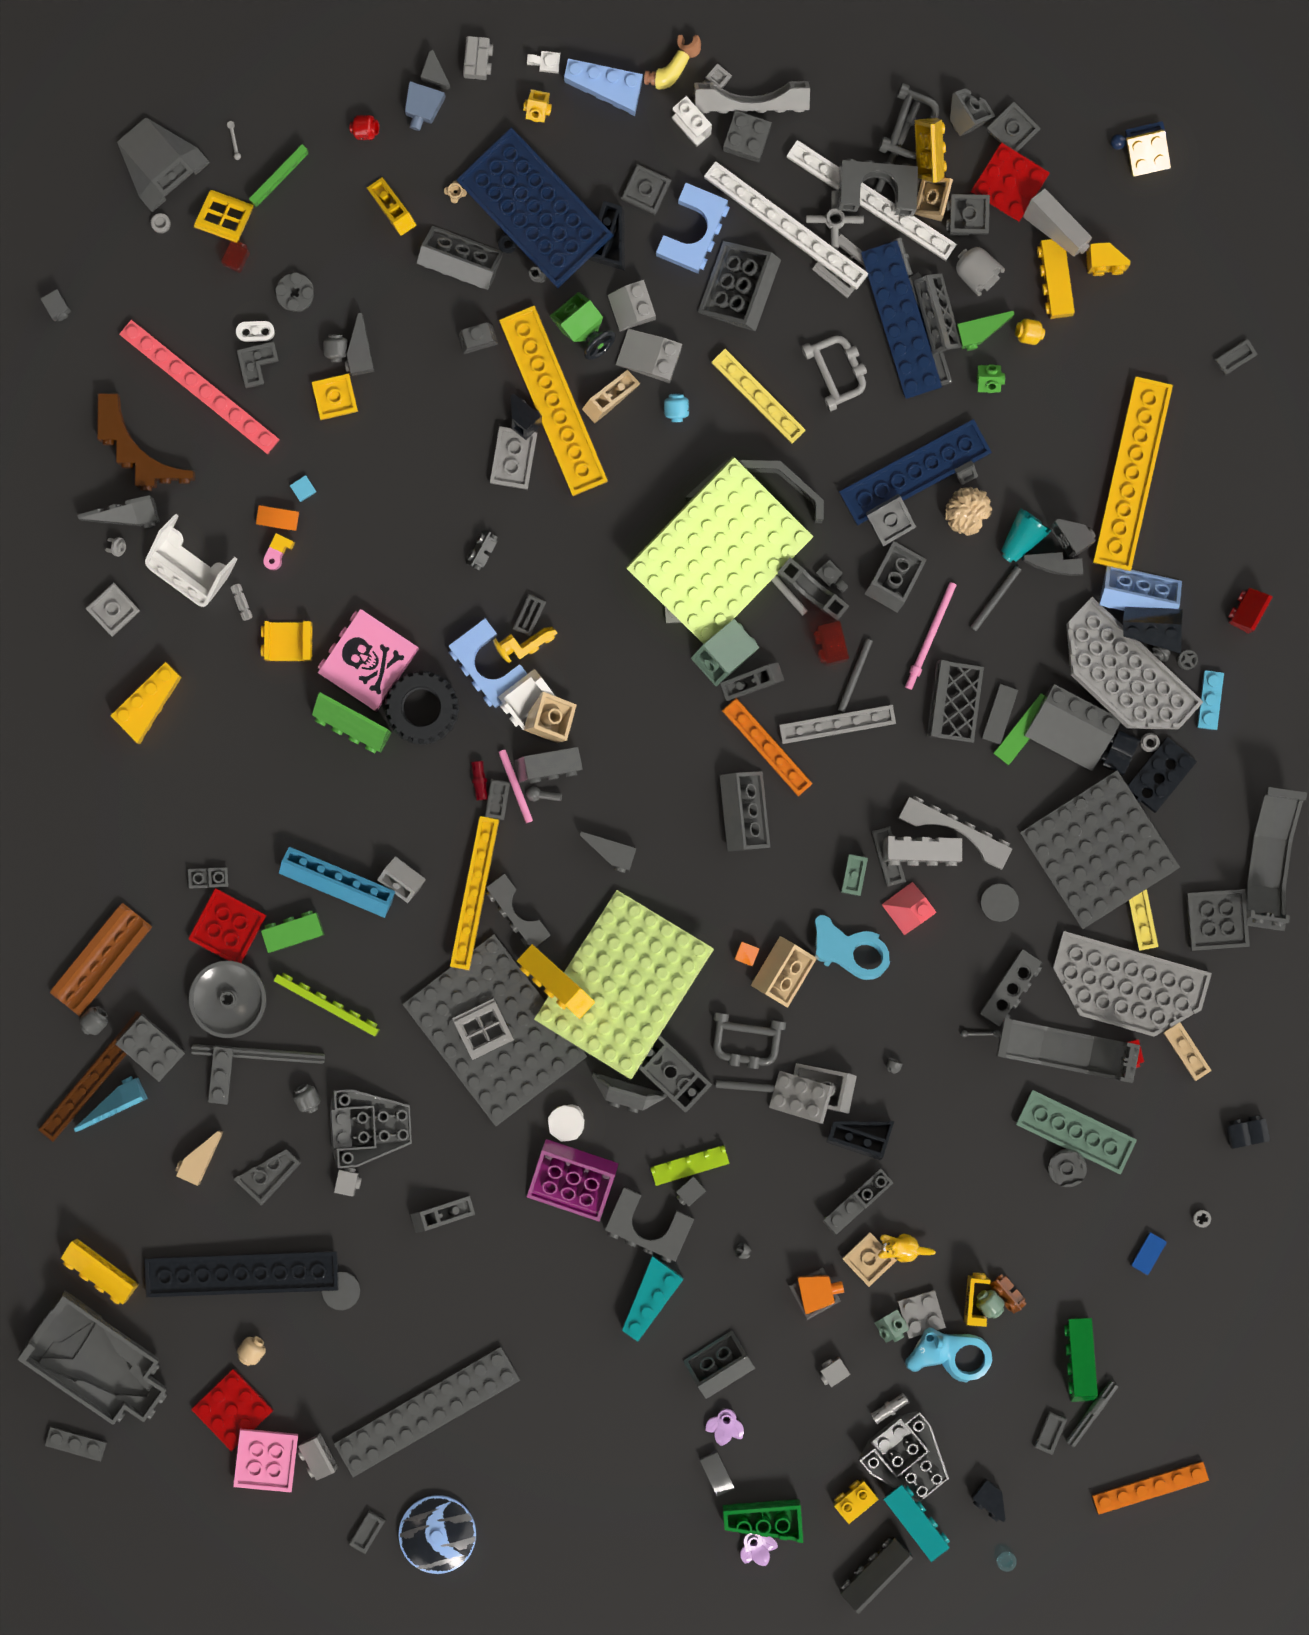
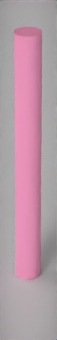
(515, 786)

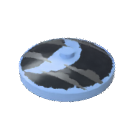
(437, 1534)

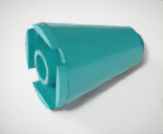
(1023, 535)

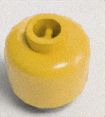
(1029, 331)

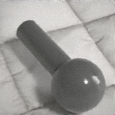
(533, 794)

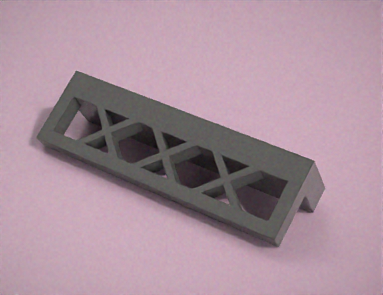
(934, 313)

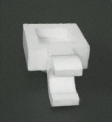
(548, 61)

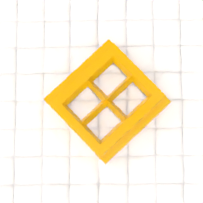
(229, 202)

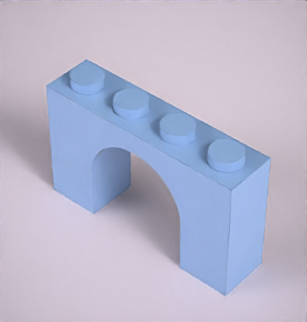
(693, 255)
(465, 651)

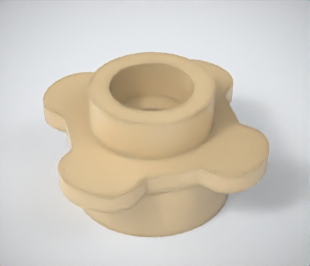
(450, 191)

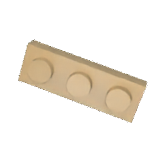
(1187, 1051)

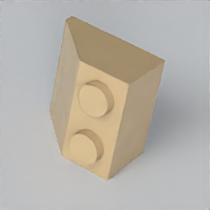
(550, 718)

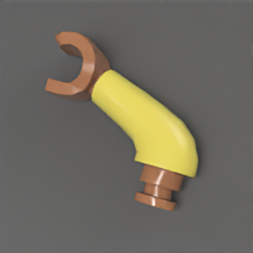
(667, 76)

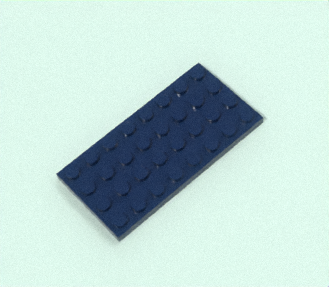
(534, 207)

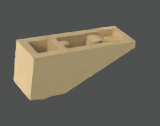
(610, 396)
(195, 1164)

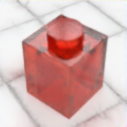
(235, 256)

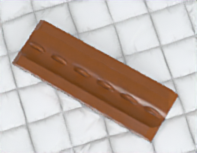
(101, 959)

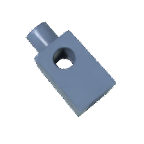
(422, 104)

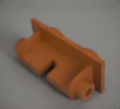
(1013, 1301)

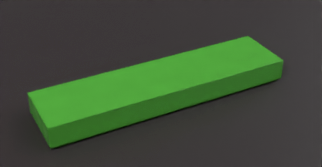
(279, 175)
(1016, 738)

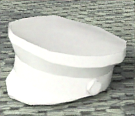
(566, 1122)

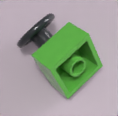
(581, 322)

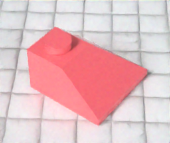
(908, 908)

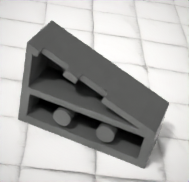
(548, 765)

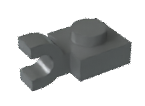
(831, 575)

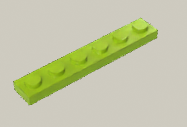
(319, 999)

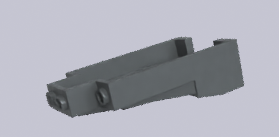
(94, 1362)

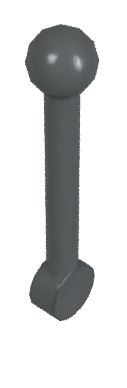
(996, 1033)

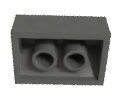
(1072, 536)
(719, 1364)

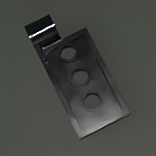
(1171, 777)

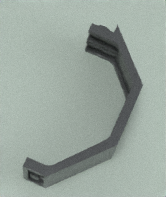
(782, 470)
(1271, 858)
(1068, 1050)

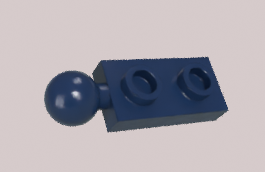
(1119, 141)

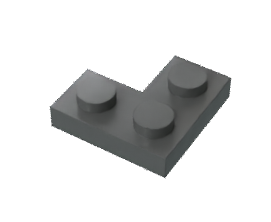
(251, 362)

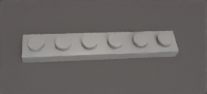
(837, 724)

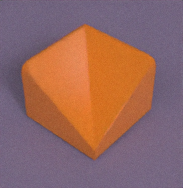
(746, 954)

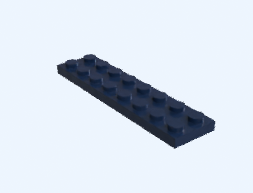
(901, 319)
(916, 470)

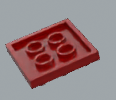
(1010, 181)
(227, 927)
(231, 1407)

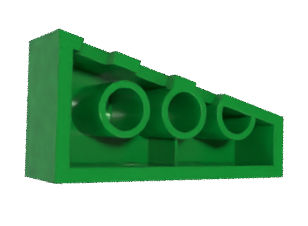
(766, 1519)

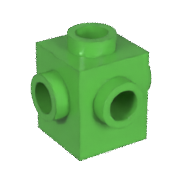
(990, 378)

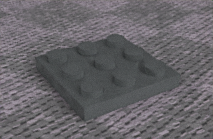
(1217, 920)

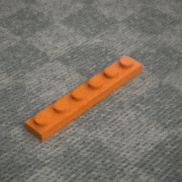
(1150, 1487)

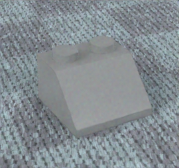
(632, 305)
(318, 1457)

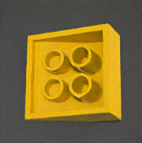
(930, 149)

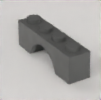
(812, 590)
(532, 931)

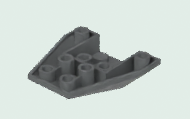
(158, 161)
(366, 1127)
(906, 1455)

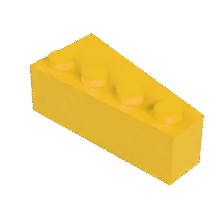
(555, 982)

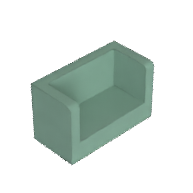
(854, 875)

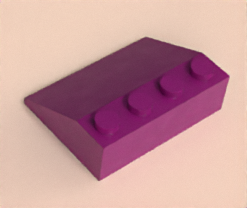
(572, 1180)

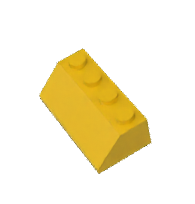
(99, 1271)

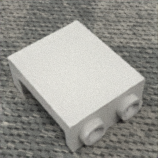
(691, 121)
(522, 696)

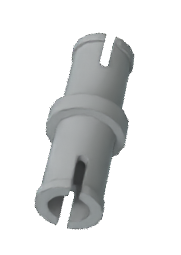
(890, 1408)

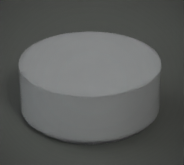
(160, 223)

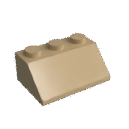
(783, 971)

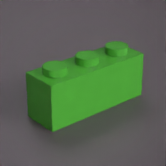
(292, 931)

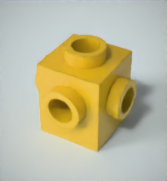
(537, 106)

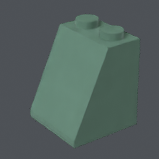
(725, 652)

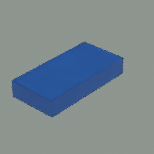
(1148, 1253)

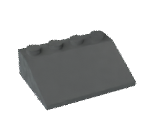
(739, 285)
(1072, 727)

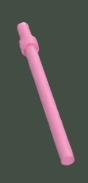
(915, 669)

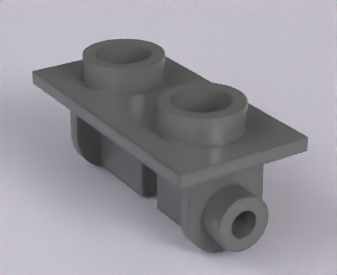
(483, 542)

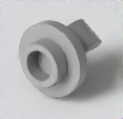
(118, 546)

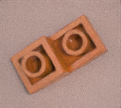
(277, 517)

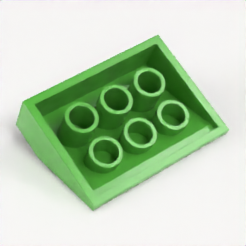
(351, 723)

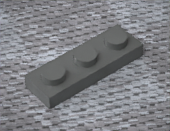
(221, 1074)
(75, 1443)

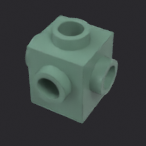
(892, 1327)

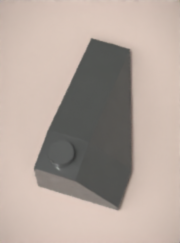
(136, 512)

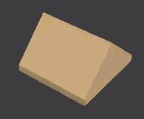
(933, 198)

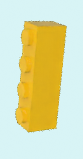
(1056, 278)

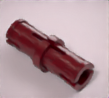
(479, 780)

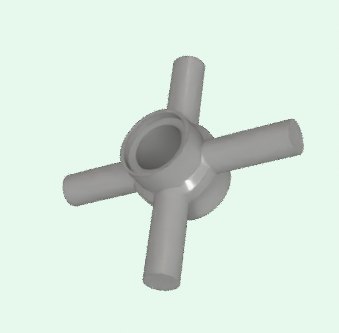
(834, 226)

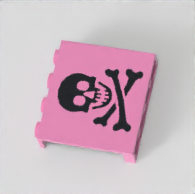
(367, 659)

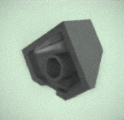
(968, 112)

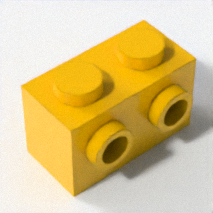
(855, 1501)

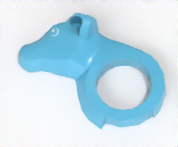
(836, 947)
(941, 1348)

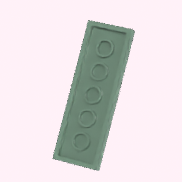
(1076, 1132)

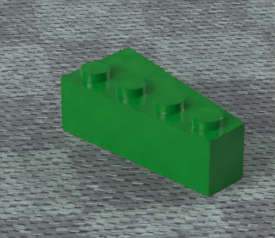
(1081, 1360)

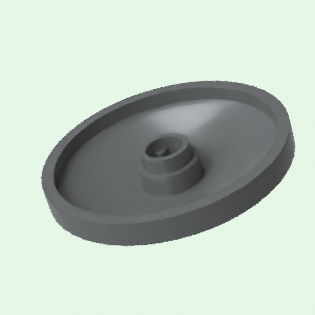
(227, 999)

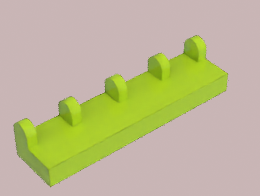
(689, 1165)

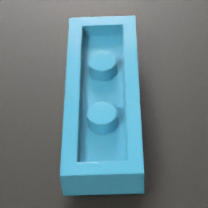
(1211, 699)

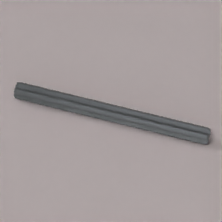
(264, 1054)

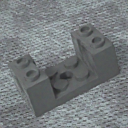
(685, 1086)

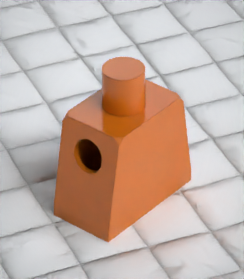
(818, 1291)

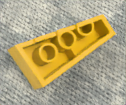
(146, 702)

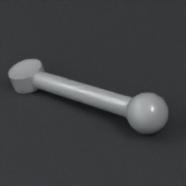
(231, 125)

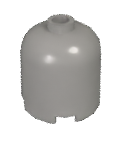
(978, 269)

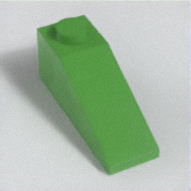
(977, 331)

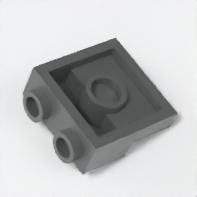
(968, 214)

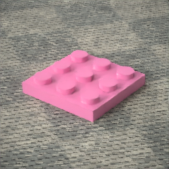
(265, 1460)

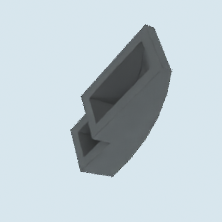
(1055, 564)

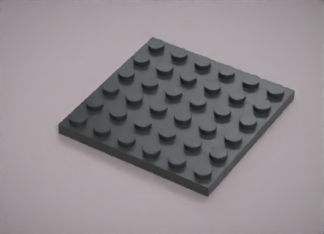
(1100, 849)

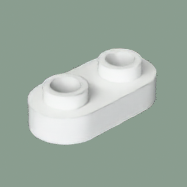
(255, 331)

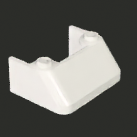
(184, 569)

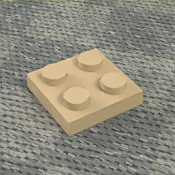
(865, 1260)

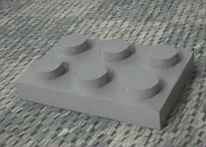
(513, 459)
(801, 1097)

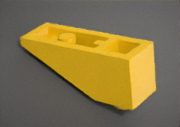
(391, 206)

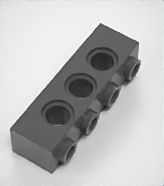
(1033, 967)

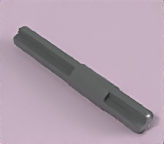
(1093, 1412)

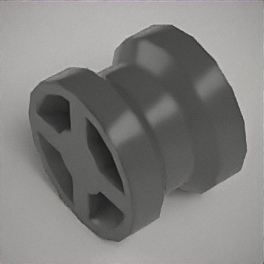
(1190, 657)

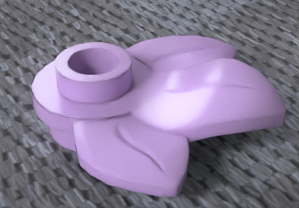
(725, 1429)
(758, 1551)

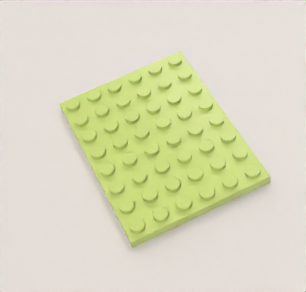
(719, 551)
(636, 975)

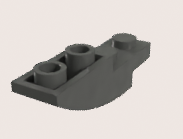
(857, 1201)

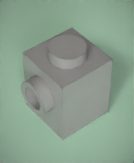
(347, 1182)
(833, 1371)

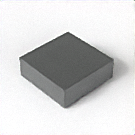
(966, 472)

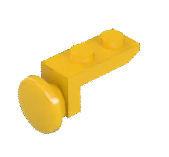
(529, 646)

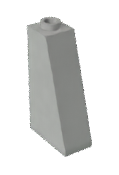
(1057, 223)

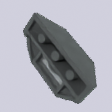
(626, 1093)

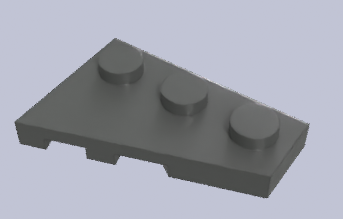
(268, 1176)

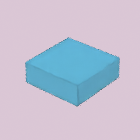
(303, 488)

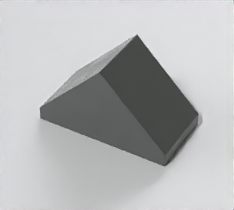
(433, 72)

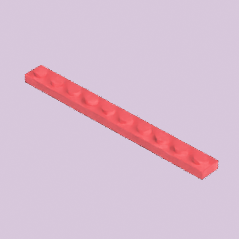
(199, 387)

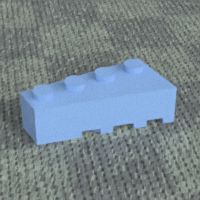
(606, 83)

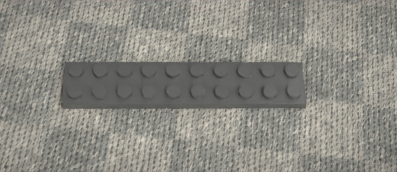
(427, 1411)

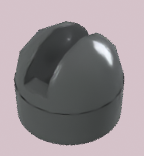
(893, 1065)
(742, 1251)

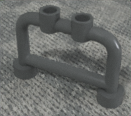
(907, 95)
(736, 1059)

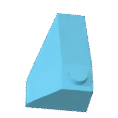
(121, 1098)

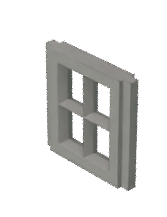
(832, 278)
(476, 1013)

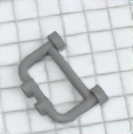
(851, 354)

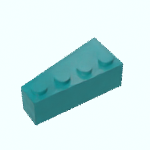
(654, 1292)
(916, 1522)

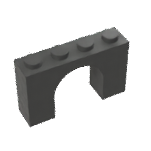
(901, 177)
(667, 1245)

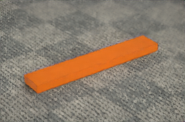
(767, 747)

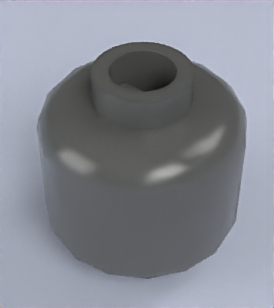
(335, 347)
(93, 1020)
(306, 1098)

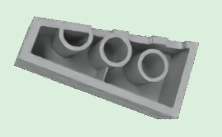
(922, 850)

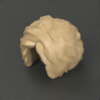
(967, 510)

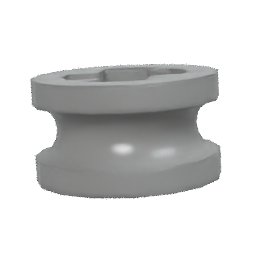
(1199, 1213)

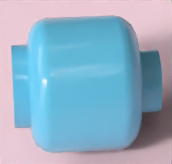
(676, 407)

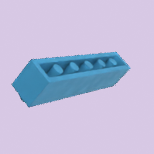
(336, 882)

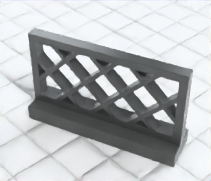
(939, 697)

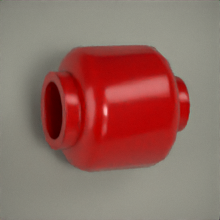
(364, 127)

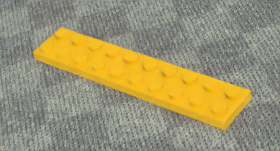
(553, 400)
(1132, 473)

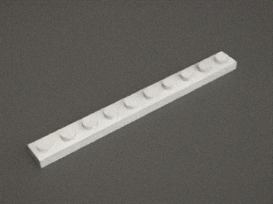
(874, 202)
(786, 225)

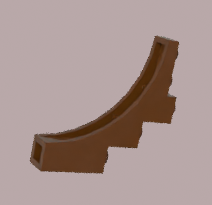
(147, 470)

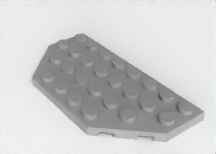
(1125, 673)
(1127, 985)

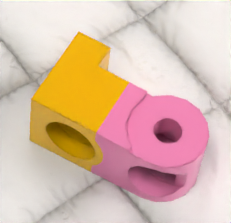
(274, 555)

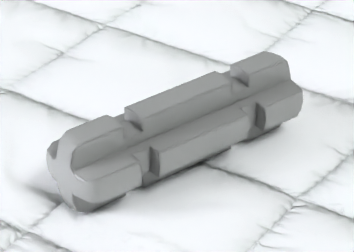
(241, 602)

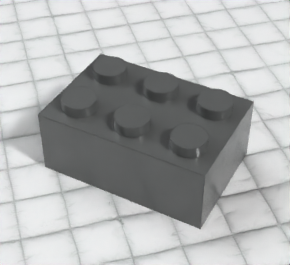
(150, 1047)

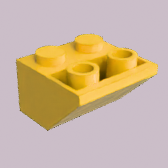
(1104, 259)

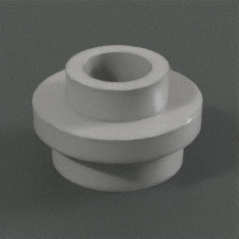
(1154, 738)

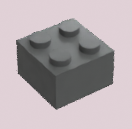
(747, 136)

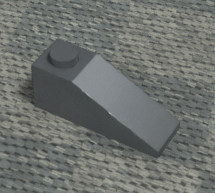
(359, 352)
(752, 681)
(614, 853)
(442, 1214)

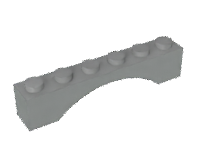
(791, 96)
(991, 851)

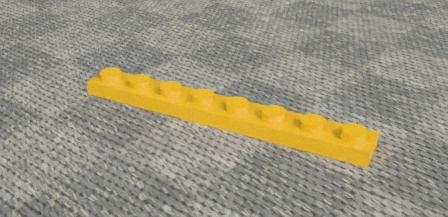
(474, 893)

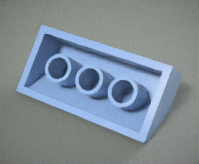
(1139, 589)

